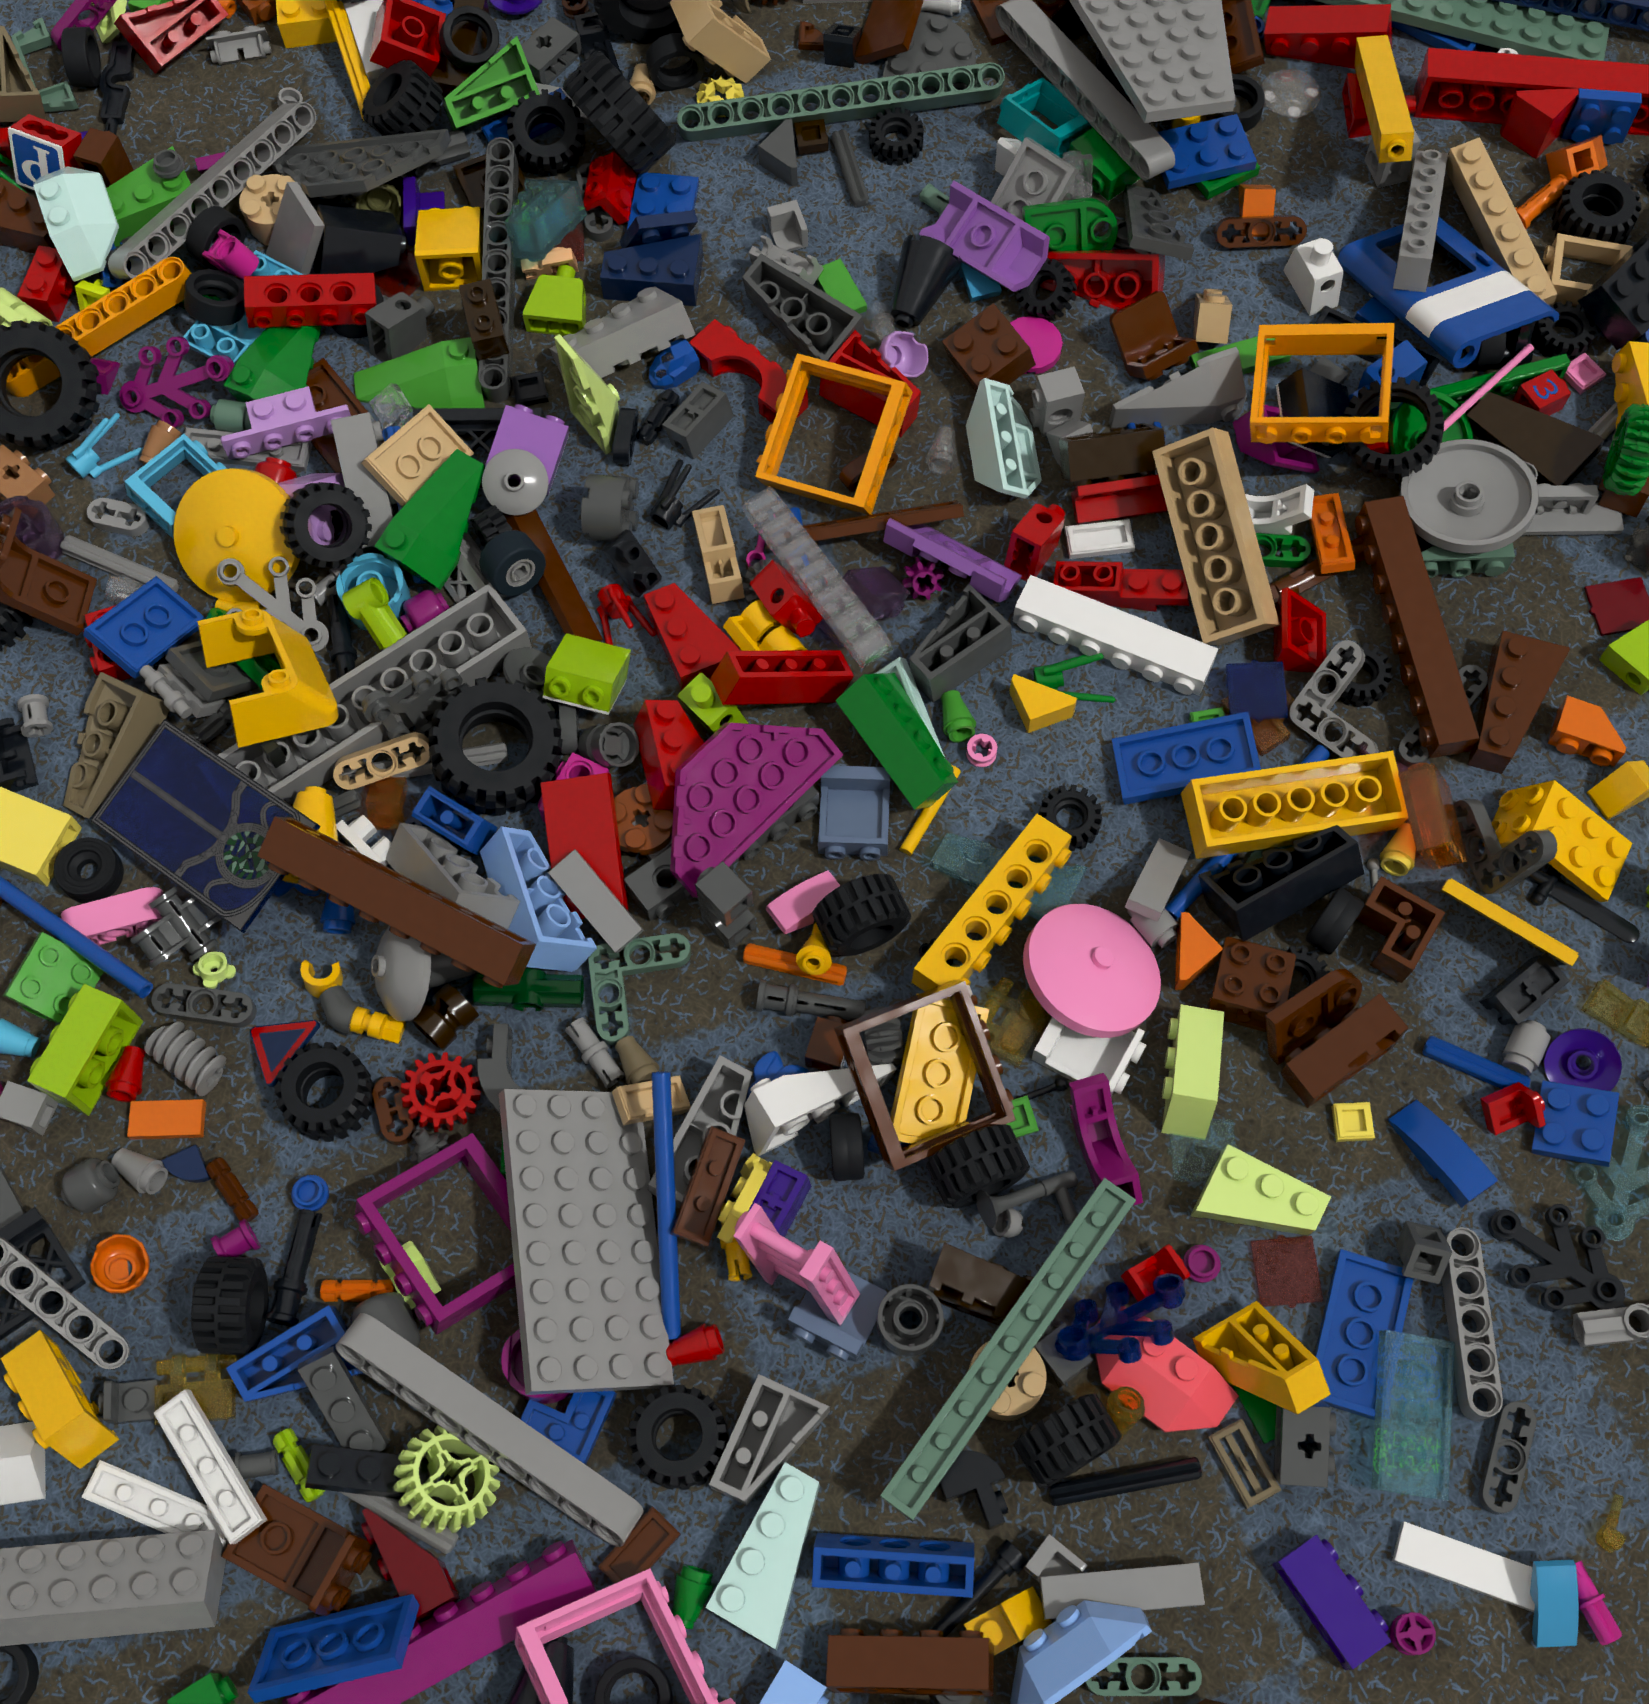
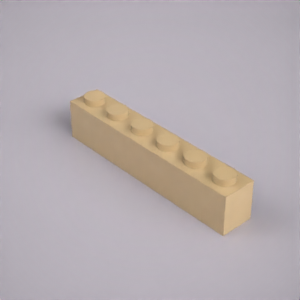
(1496, 217)

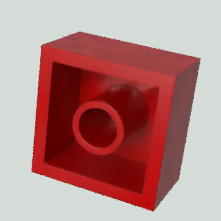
(406, 33)

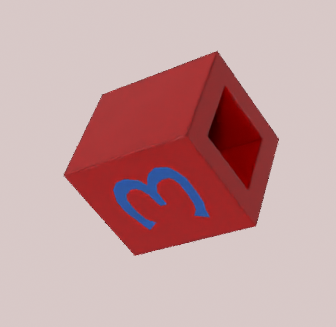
(1544, 393)

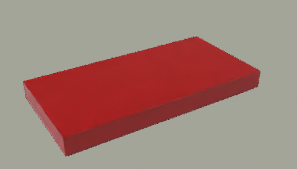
(583, 818)

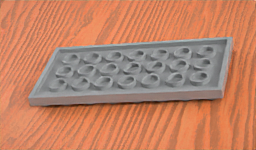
(582, 1244)

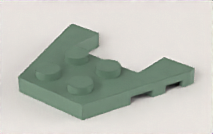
(56, 97)

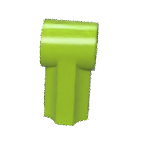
(370, 604)

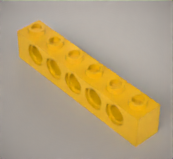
(1037, 839)

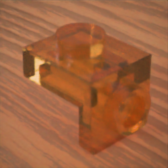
(386, 802)

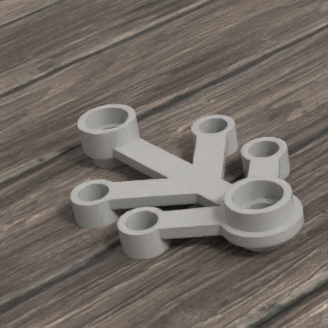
(281, 606)

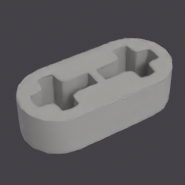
(116, 522)

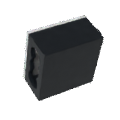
(1313, 396)

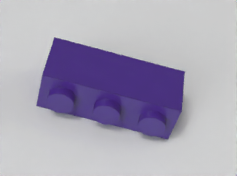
(1333, 1602)

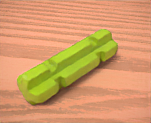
(295, 1461)

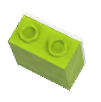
(586, 674)

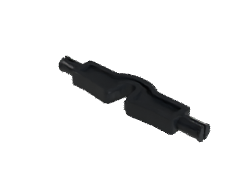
(115, 95)

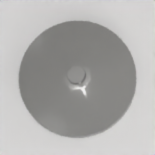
(1471, 497)

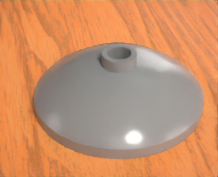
(401, 975)

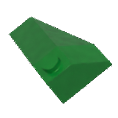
(274, 363)
(431, 525)

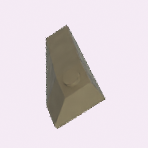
(115, 733)

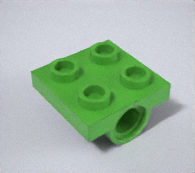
(50, 978)

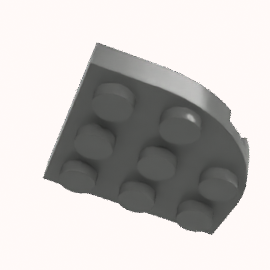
(934, 46)

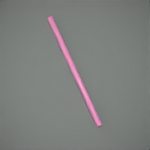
(1487, 386)

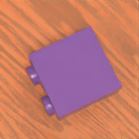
(532, 433)

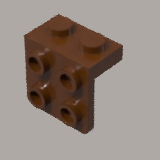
(1150, 337)

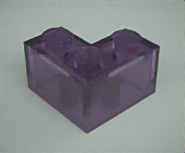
(878, 592)

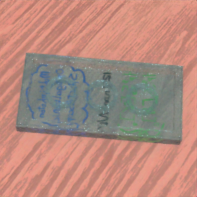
(1413, 1415)

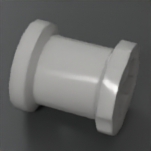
(34, 715)

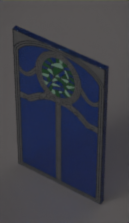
(198, 823)

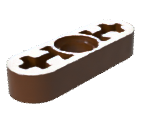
(1237, 224)

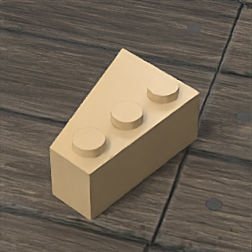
(721, 38)

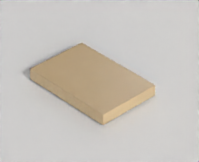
(414, 454)

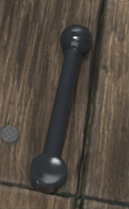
(1060, 1084)

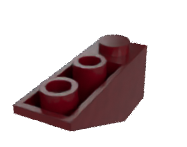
(409, 1565)

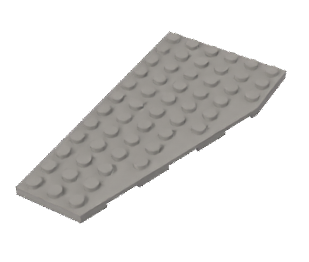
(1164, 54)

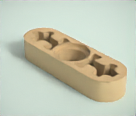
(362, 779)

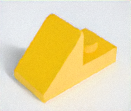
(1011, 1620)

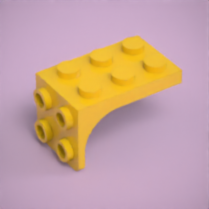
(1587, 846)

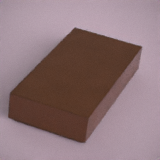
(642, 1549)

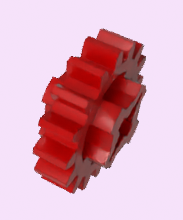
(428, 1083)

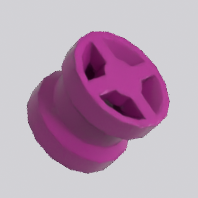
(1420, 1632)

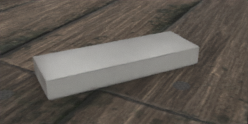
(1157, 880)
(596, 901)

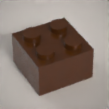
(989, 349)

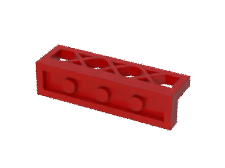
(1118, 499)

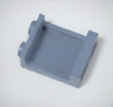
(854, 812)

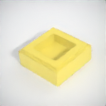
(1353, 1122)

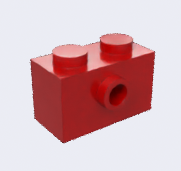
(47, 284)

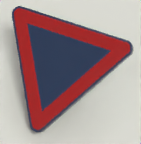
(277, 1043)

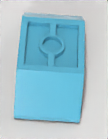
(234, 338)

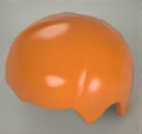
(110, 1264)

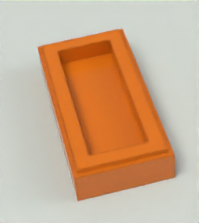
(166, 1119)

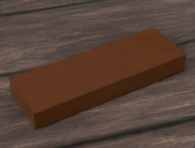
(708, 1187)

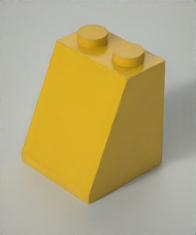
(449, 247)

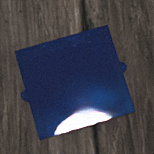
(1257, 689)

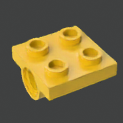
(760, 631)

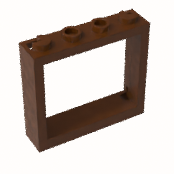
(986, 1065)

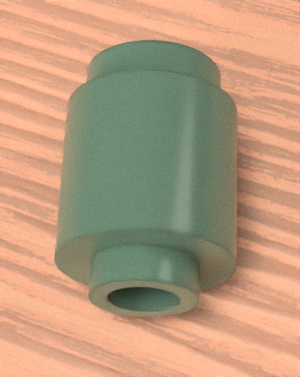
(230, 416)

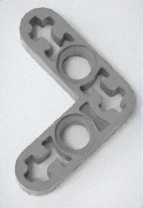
(1323, 702)

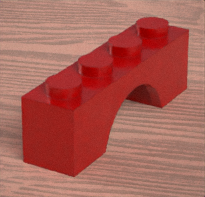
(724, 352)

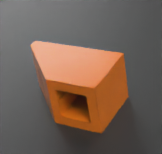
(1577, 158)
(1586, 731)

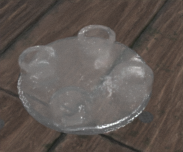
(1291, 93)

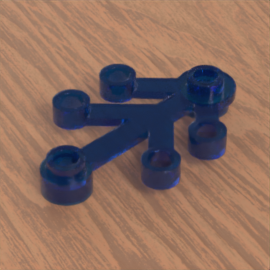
(1078, 1341)

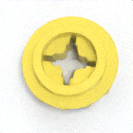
(728, 87)

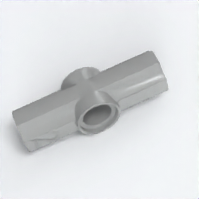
(1611, 1326)

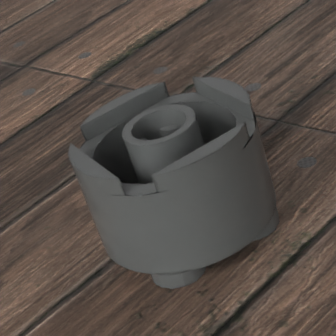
(609, 507)

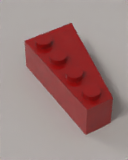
(1324, 31)

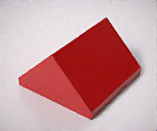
(1537, 118)
(1301, 633)

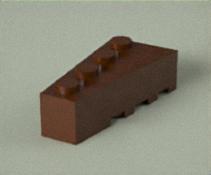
(1517, 683)

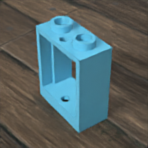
(139, 483)

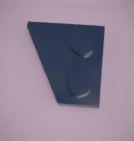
(658, 228)

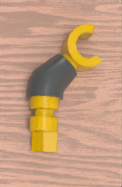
(343, 1012)

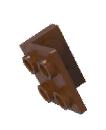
(1251, 982)

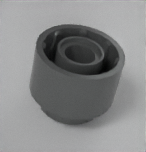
(915, 1299)

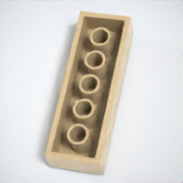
(1215, 537)

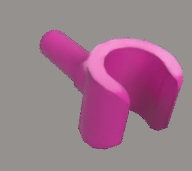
(758, 553)

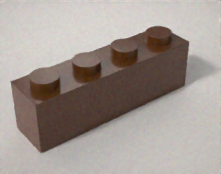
(910, 1663)

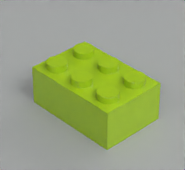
(84, 1049)

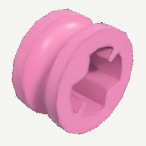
(978, 759)

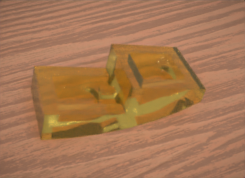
(1619, 1012)

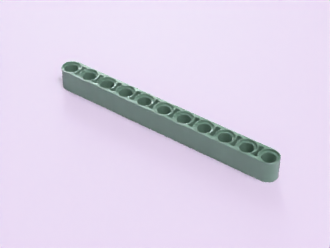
(852, 92)

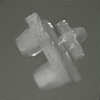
(1082, 184)

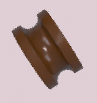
(578, 9)

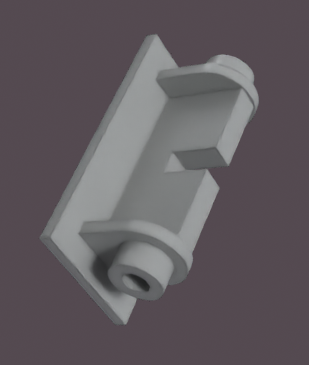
(228, 44)

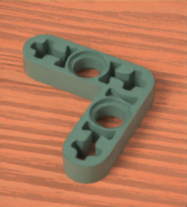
(614, 977)
(1172, 1666)

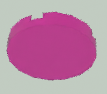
(1042, 339)

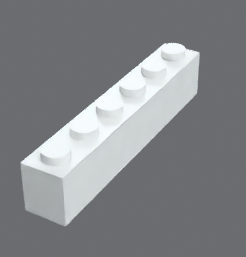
(1116, 634)

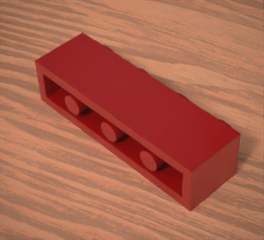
(781, 677)

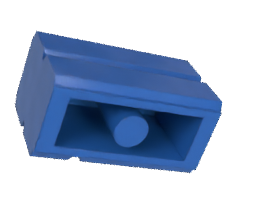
(453, 821)

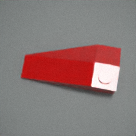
(1111, 276)

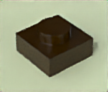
(811, 136)

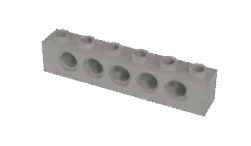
(1420, 221)

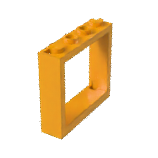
(1322, 340)
(881, 448)

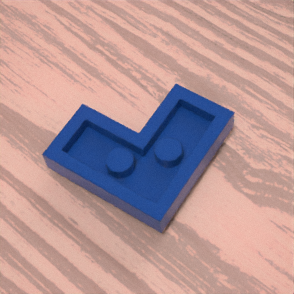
(577, 1427)

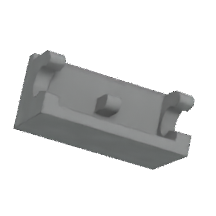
(805, 268)

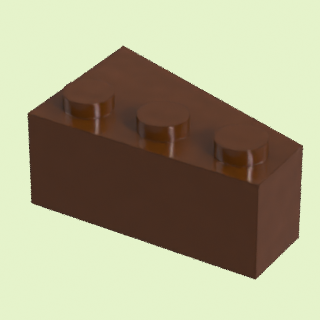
(1344, 1050)

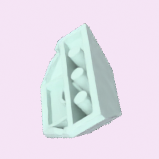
(78, 218)
(1002, 441)

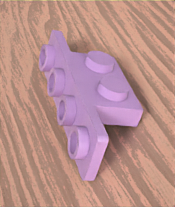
(281, 422)

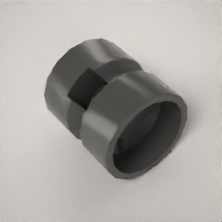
(609, 744)

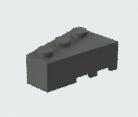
(960, 646)

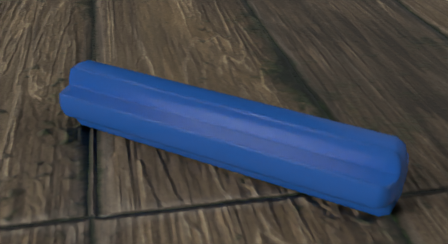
(1472, 1064)

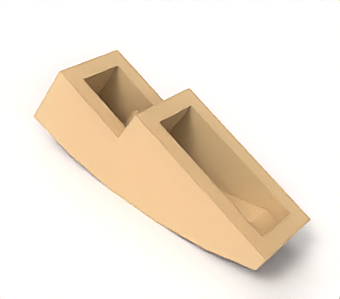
(718, 554)

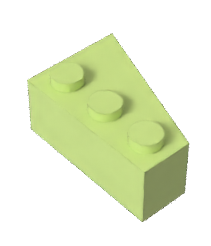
(1193, 1071)

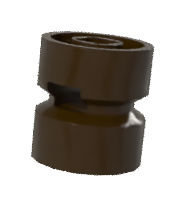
(445, 1016)

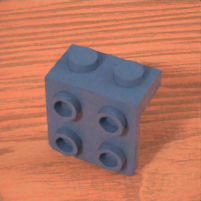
(842, 1341)

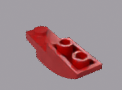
(1123, 587)

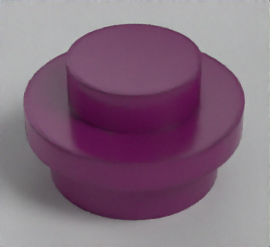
(1202, 1263)

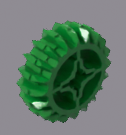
(1629, 453)

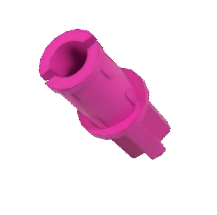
(1595, 1609)

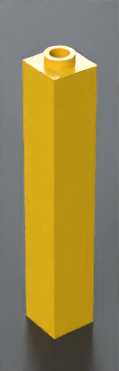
(1384, 99)

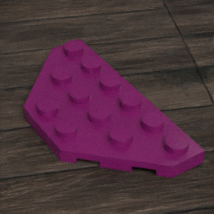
(739, 789)

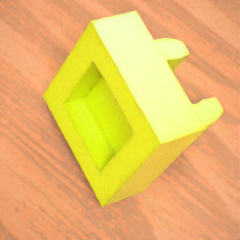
(90, 292)

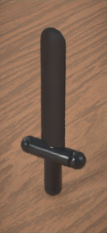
(1551, 885)

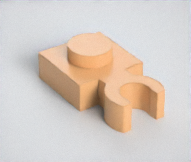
(549, 265)

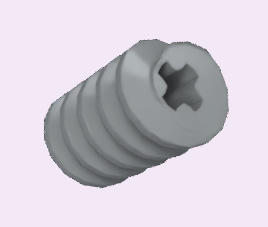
(186, 1057)

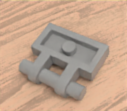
(177, 692)

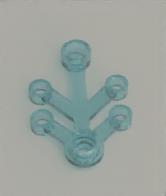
(1624, 1179)

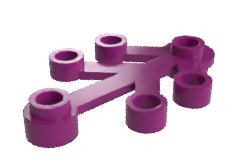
(169, 384)

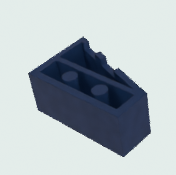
(665, 264)

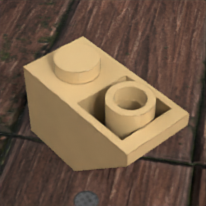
(1212, 316)

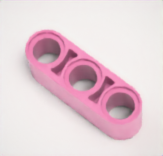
(114, 915)

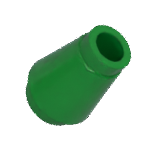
(691, 1593)

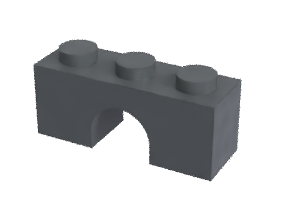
(725, 904)

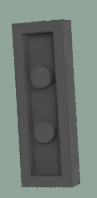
(342, 1402)

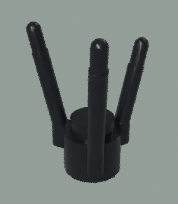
(668, 508)

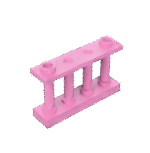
(814, 1270)

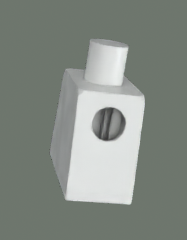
(1315, 275)

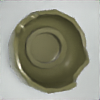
(383, 199)

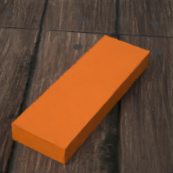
(1331, 535)

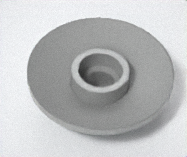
(518, 499)

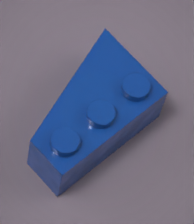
(274, 1366)

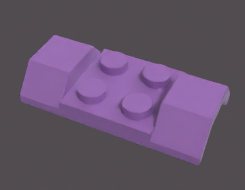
(990, 239)
(987, 575)

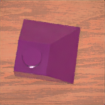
(1277, 453)

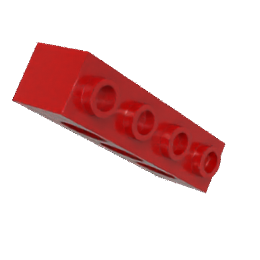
(308, 299)

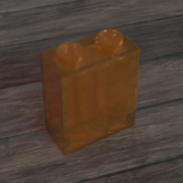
(1432, 816)

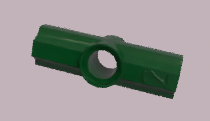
(534, 991)

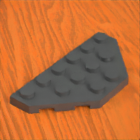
(360, 163)

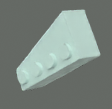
(764, 1568)

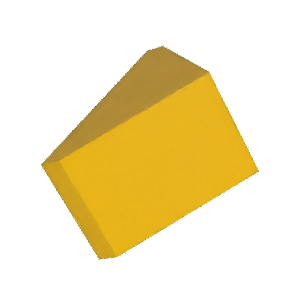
(1040, 704)
(1621, 789)

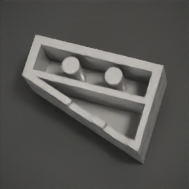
(765, 1436)

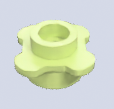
(210, 961)

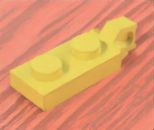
(745, 1191)

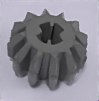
(884, 1041)

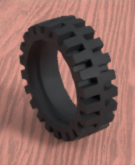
(1409, 460)

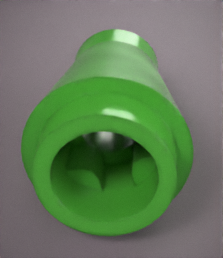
(957, 719)

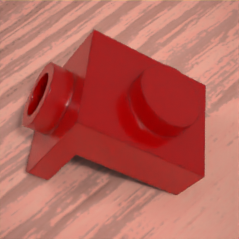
(1512, 1107)
(1141, 1276)

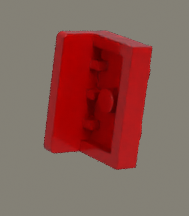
(610, 186)

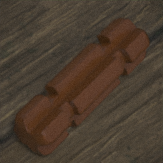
(231, 1189)

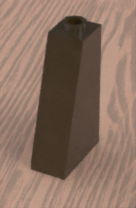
(1549, 444)

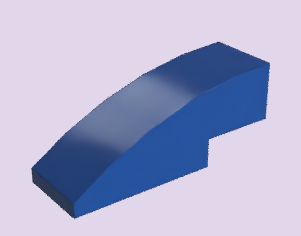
(1442, 1153)

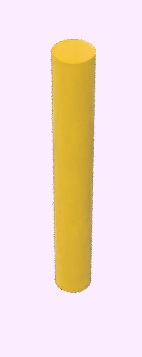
(923, 822)

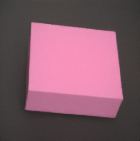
(1583, 373)

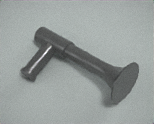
(992, 1206)

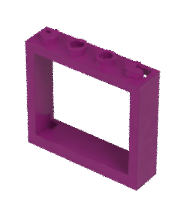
(390, 1251)

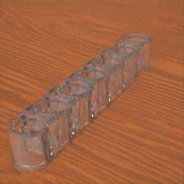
(817, 577)

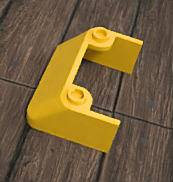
(292, 697)

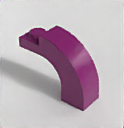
(1099, 1135)

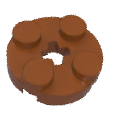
(637, 838)

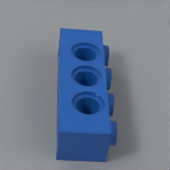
(893, 1565)

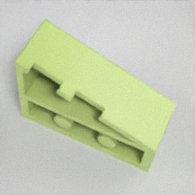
(1259, 1195)

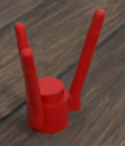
(616, 605)

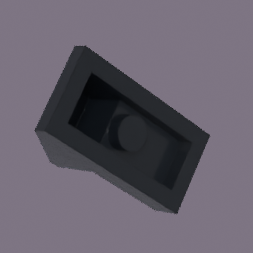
(841, 44)

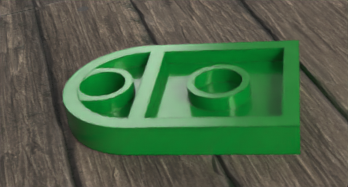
(1072, 224)

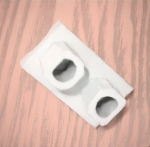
(358, 833)

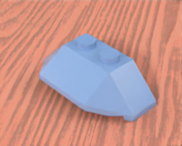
(1074, 1649)

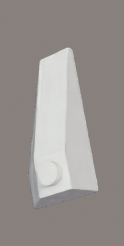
(789, 1102)

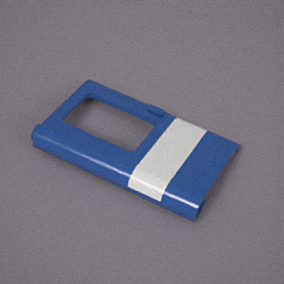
(1454, 311)

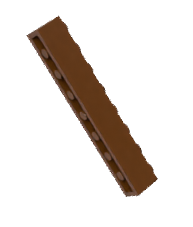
(1416, 628)
(397, 901)

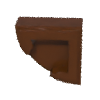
(810, 37)

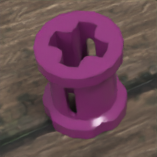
(236, 1241)

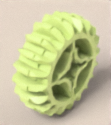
(458, 1507)

